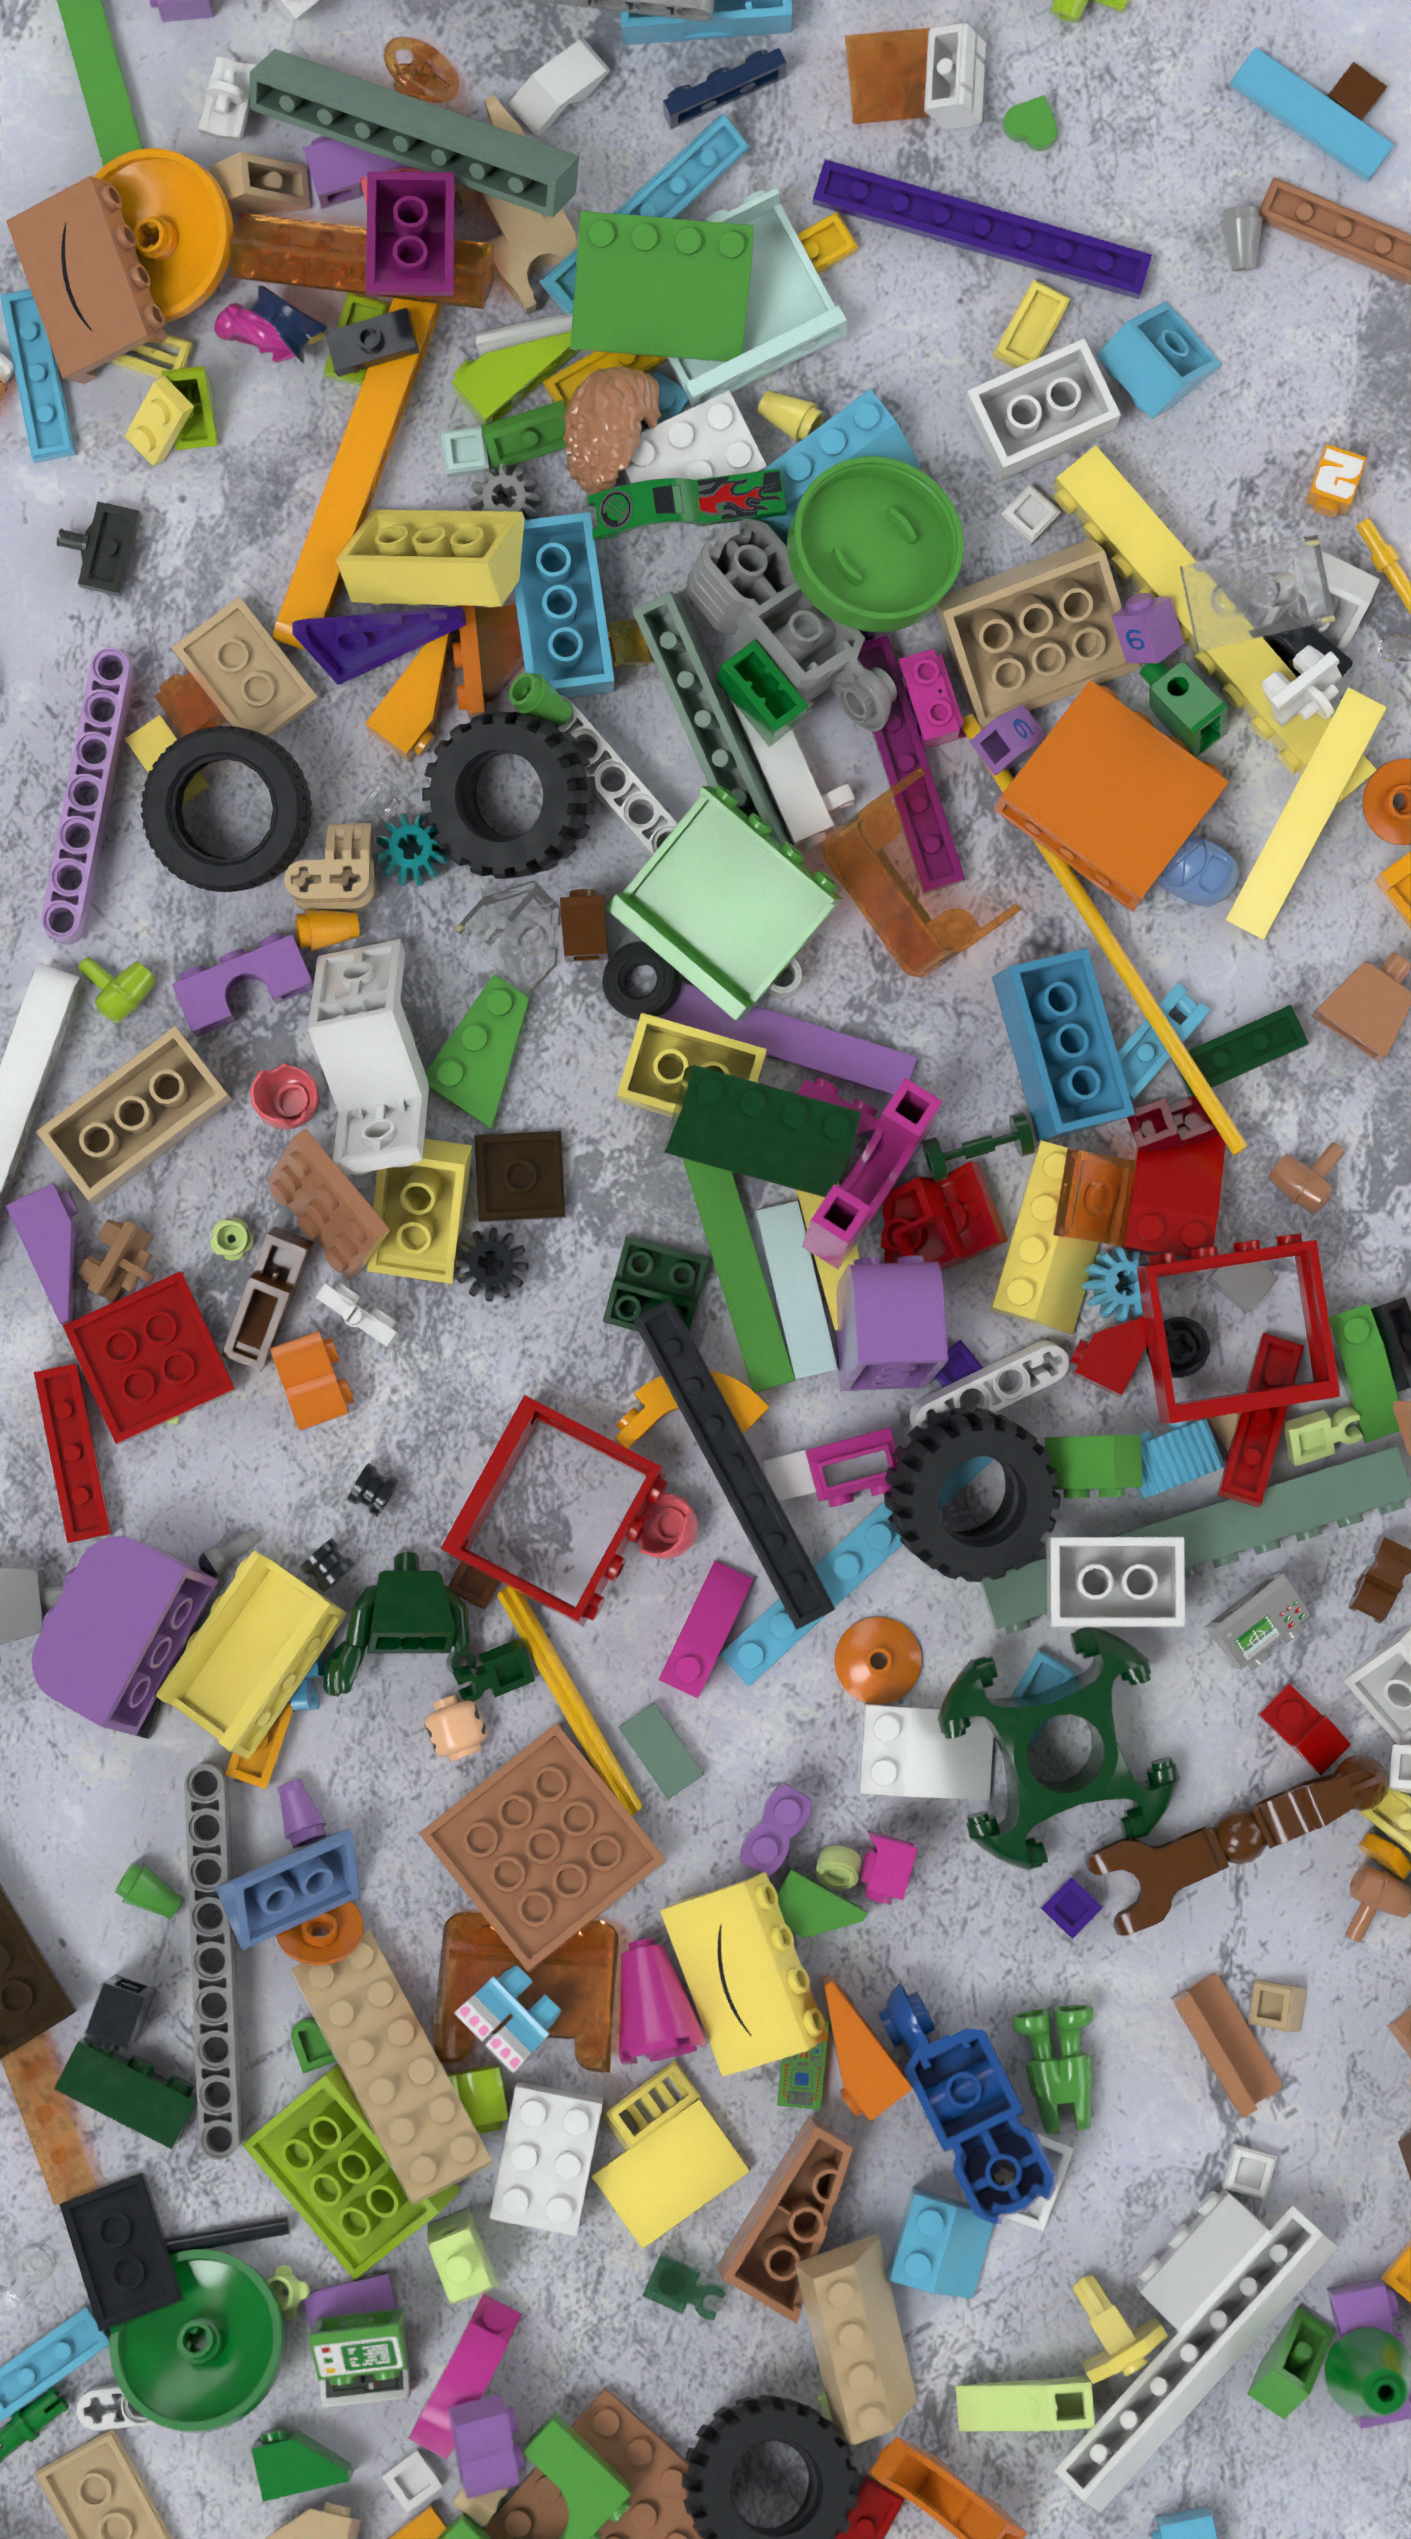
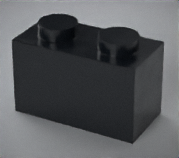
(120, 2013)

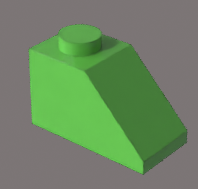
(813, 1908)
(1292, 2363)

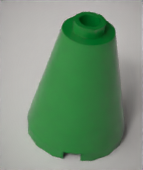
(1368, 2373)

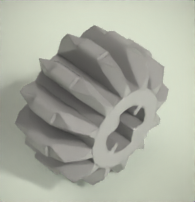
(509, 486)

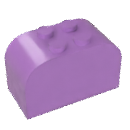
(890, 1324)
(118, 1630)

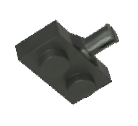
(105, 547)

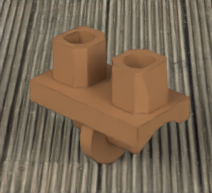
(123, 1262)

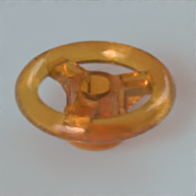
(418, 77)

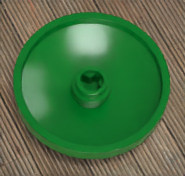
(206, 2356)

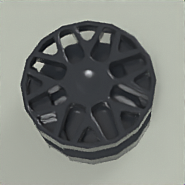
(1186, 1345)

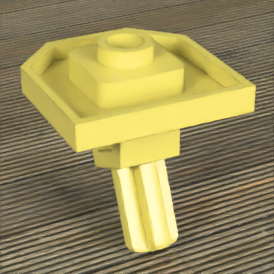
(1124, 2348)

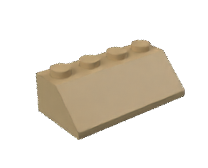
(857, 2339)

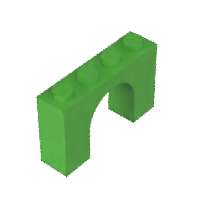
(584, 2477)

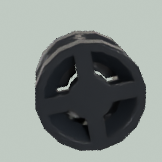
(372, 1490)
(327, 1565)

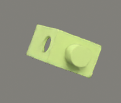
(460, 2257)

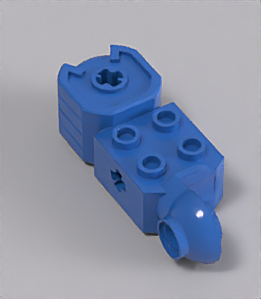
(970, 2110)

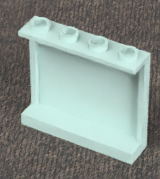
(785, 308)

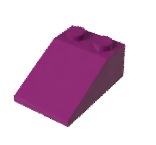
(410, 233)

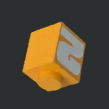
(1335, 481)

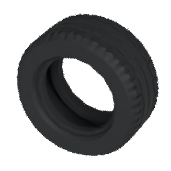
(165, 820)

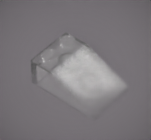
(1257, 593)

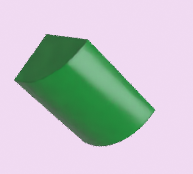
(761, 692)

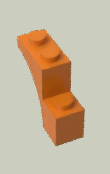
(942, 2493)

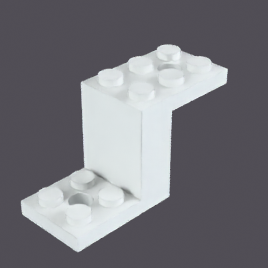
(369, 1058)

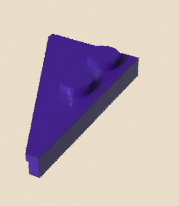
(362, 642)

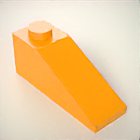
(411, 707)

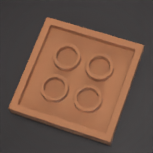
(327, 1205)

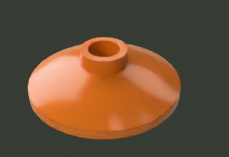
(1377, 802)
(854, 1656)
(341, 1934)

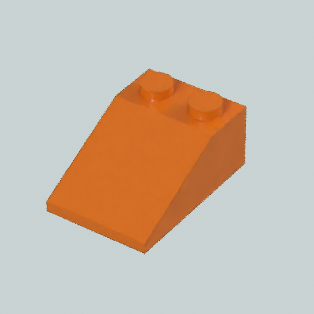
(866, 2067)

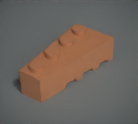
(788, 2220)

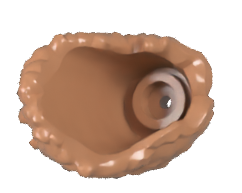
(606, 424)

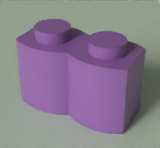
(782, 1818)
(485, 2445)

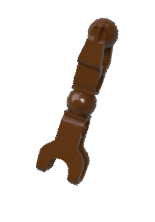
(1236, 1838)

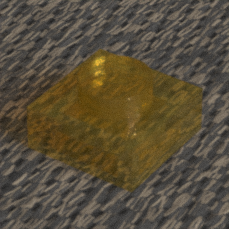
(628, 644)

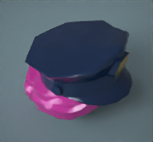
(270, 326)

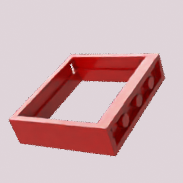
(1316, 1320)
(494, 1478)

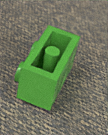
(1096, 1463)

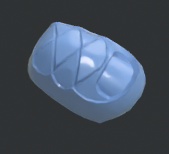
(1200, 873)

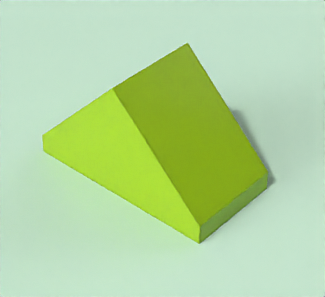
(200, 426)

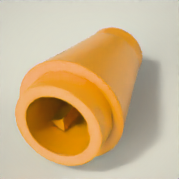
(325, 928)

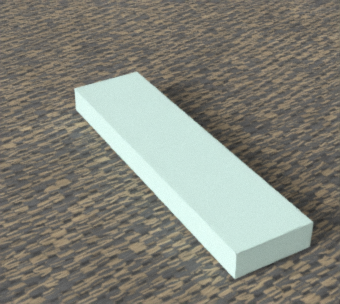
(796, 1290)

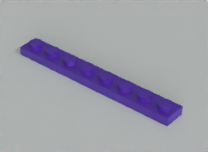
(981, 229)

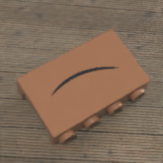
(86, 277)

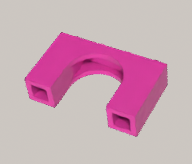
(891, 1148)

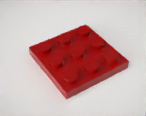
(149, 1358)

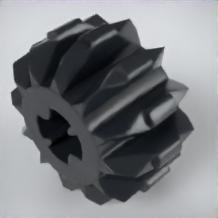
(480, 1273)

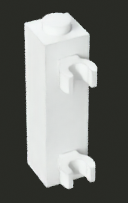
(794, 788)

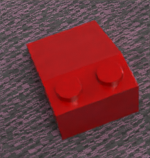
(1175, 1199)

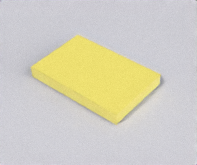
(671, 2173)

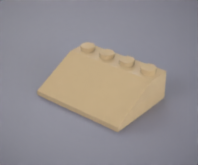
(1035, 632)

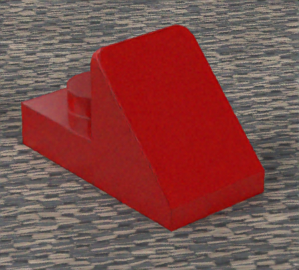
(1304, 1729)

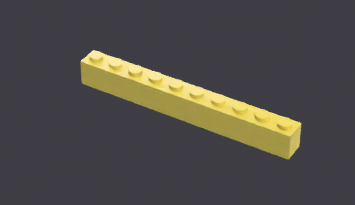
(1152, 558)

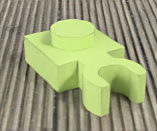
(1315, 1434)

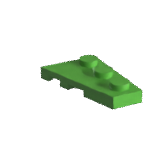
(479, 1053)

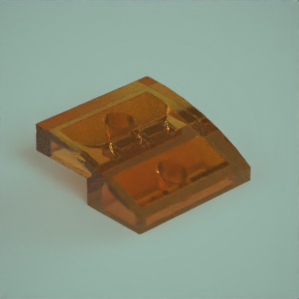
(887, 75)

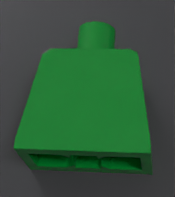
(1185, 705)

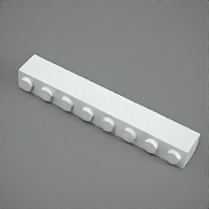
(1194, 2363)

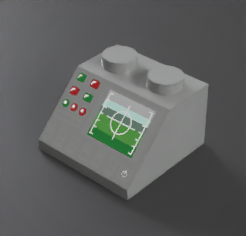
(1259, 1621)

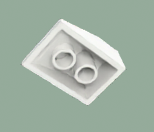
(911, 1758)

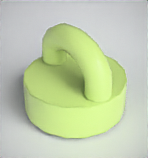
(838, 1867)

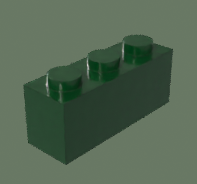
(128, 2092)

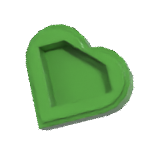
(1031, 123)
(310, 2045)

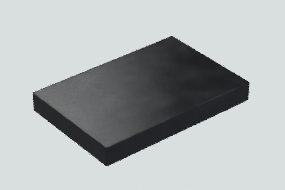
(122, 2252)

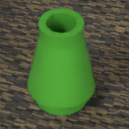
(536, 697)
(148, 1891)

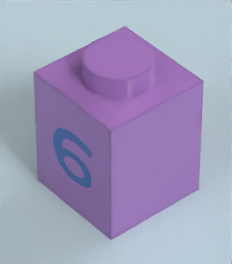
(1147, 629)
(1008, 739)

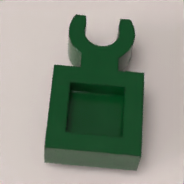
(501, 1672)

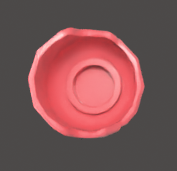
(285, 1096)
(669, 1528)

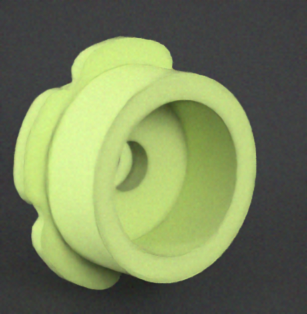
(223, 1230)

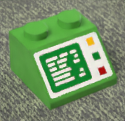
(360, 2346)

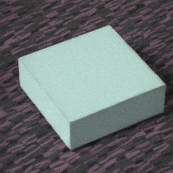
(464, 451)

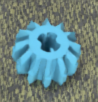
(1107, 1275)

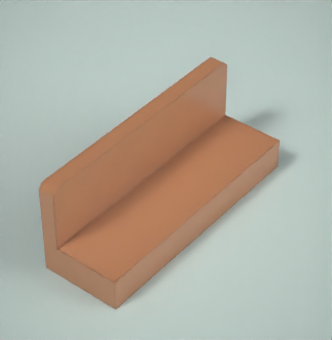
(1227, 2043)

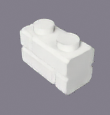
(955, 76)

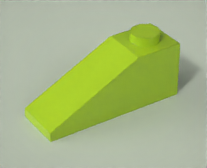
(509, 375)

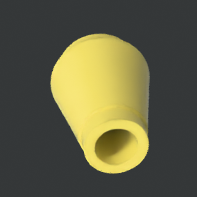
(790, 414)

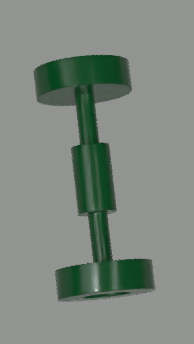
(1020, 1134)

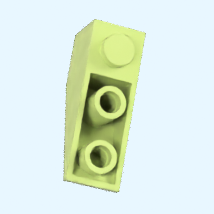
(1026, 2405)

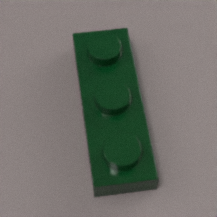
(1247, 1048)

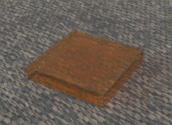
(1094, 1197)

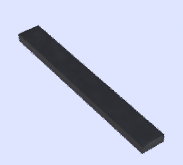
(734, 1464)

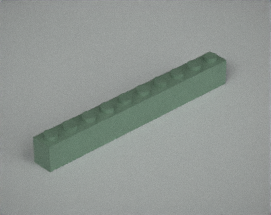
(1231, 1526)

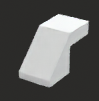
(560, 82)

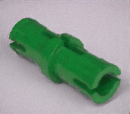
(28, 2422)

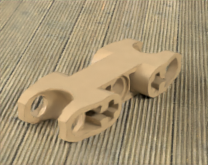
(525, 237)

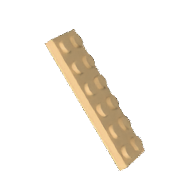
(392, 2071)

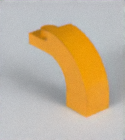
(658, 1402)

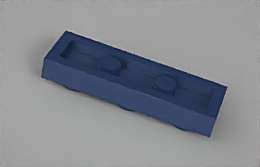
(724, 87)

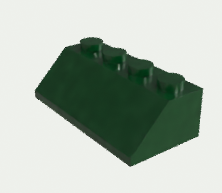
(761, 1131)

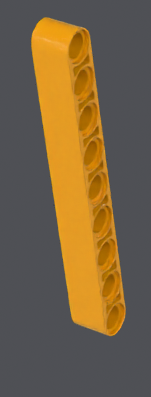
(354, 478)

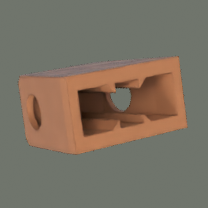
(1369, 1006)

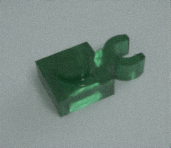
(676, 2284)

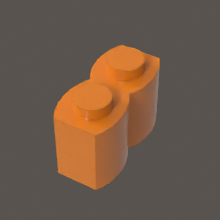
(311, 1380)

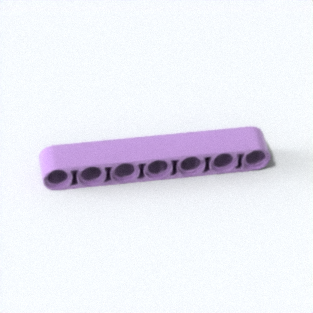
(81, 776)

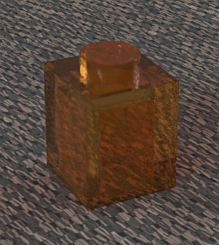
(187, 704)

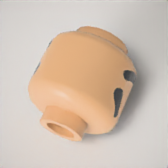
(455, 1728)

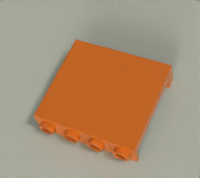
(1111, 794)

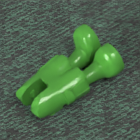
(1062, 2078)

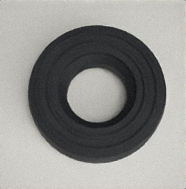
(615, 982)

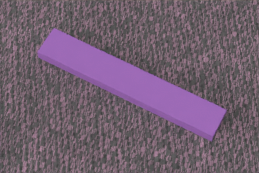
(797, 1042)

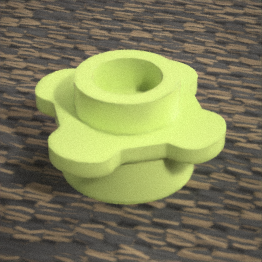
(297, 2290)

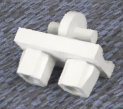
(227, 100)
(1308, 692)

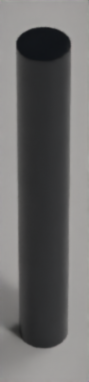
(229, 2235)

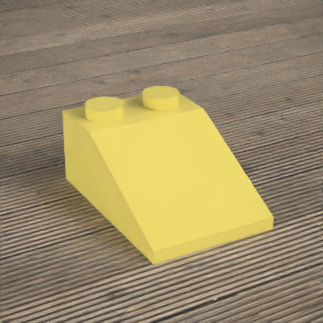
(424, 1213)

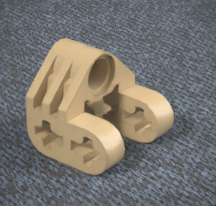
(347, 858)

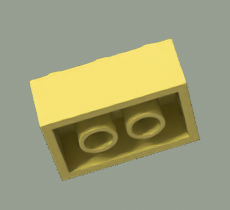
(664, 1051)

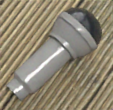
(216, 1560)

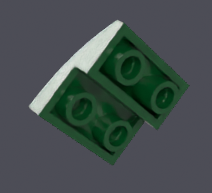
(652, 1275)

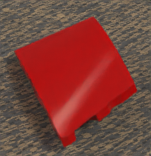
(942, 1218)

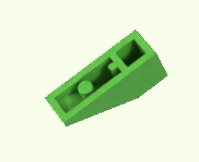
(1365, 1371)

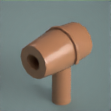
(1305, 1184)
(1376, 1892)

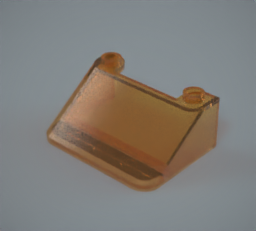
(575, 1977)

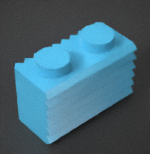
(1177, 1456)

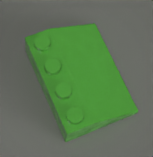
(661, 286)

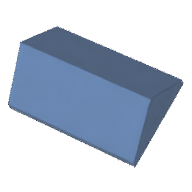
(291, 1889)

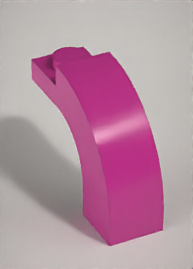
(465, 2373)

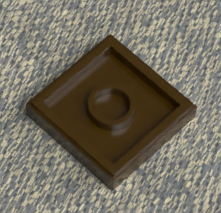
(519, 1176)

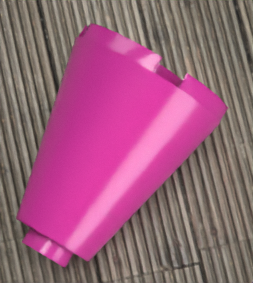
(654, 2007)

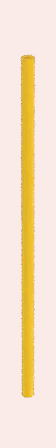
(1131, 978)

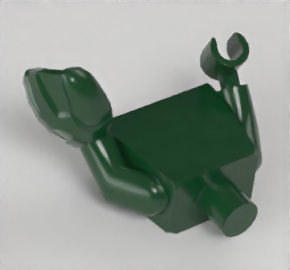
(401, 1616)

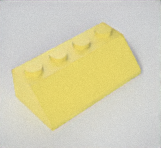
(434, 557)
(1041, 1270)

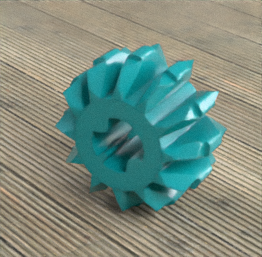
(395, 854)

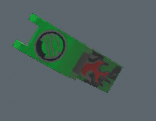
(688, 501)

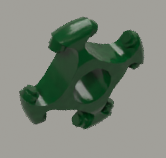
(1017, 1718)

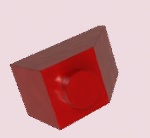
(1111, 1356)

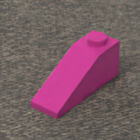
(706, 1629)

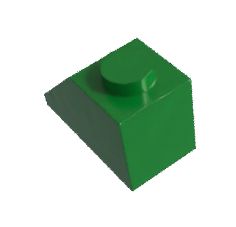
(295, 2464)

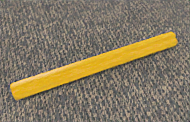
(568, 1698)

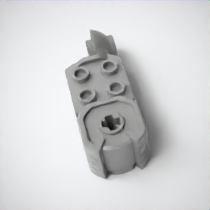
(752, 594)

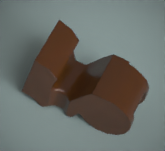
(1382, 1581)

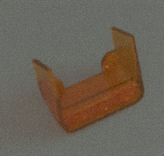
(886, 900)

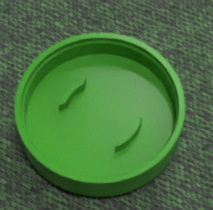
(875, 544)

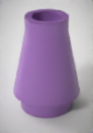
(300, 1815)

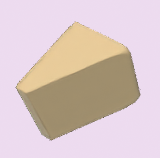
(1277, 2006)

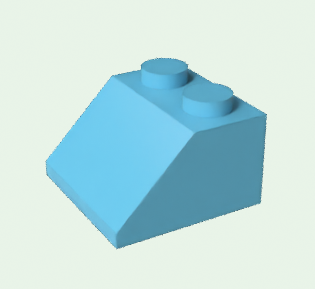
(1158, 359)
(939, 2246)

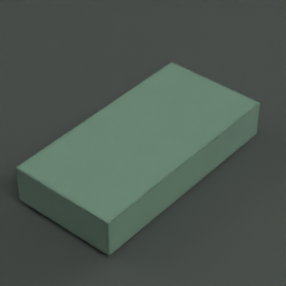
(661, 1750)

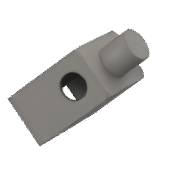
(24, 1602)

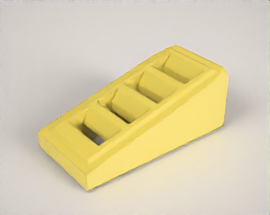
(618, 2126)

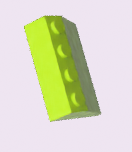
(338, 2175)

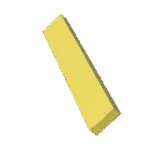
(1306, 813)

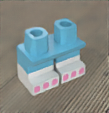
(495, 2003)

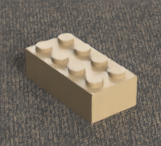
(134, 1116)

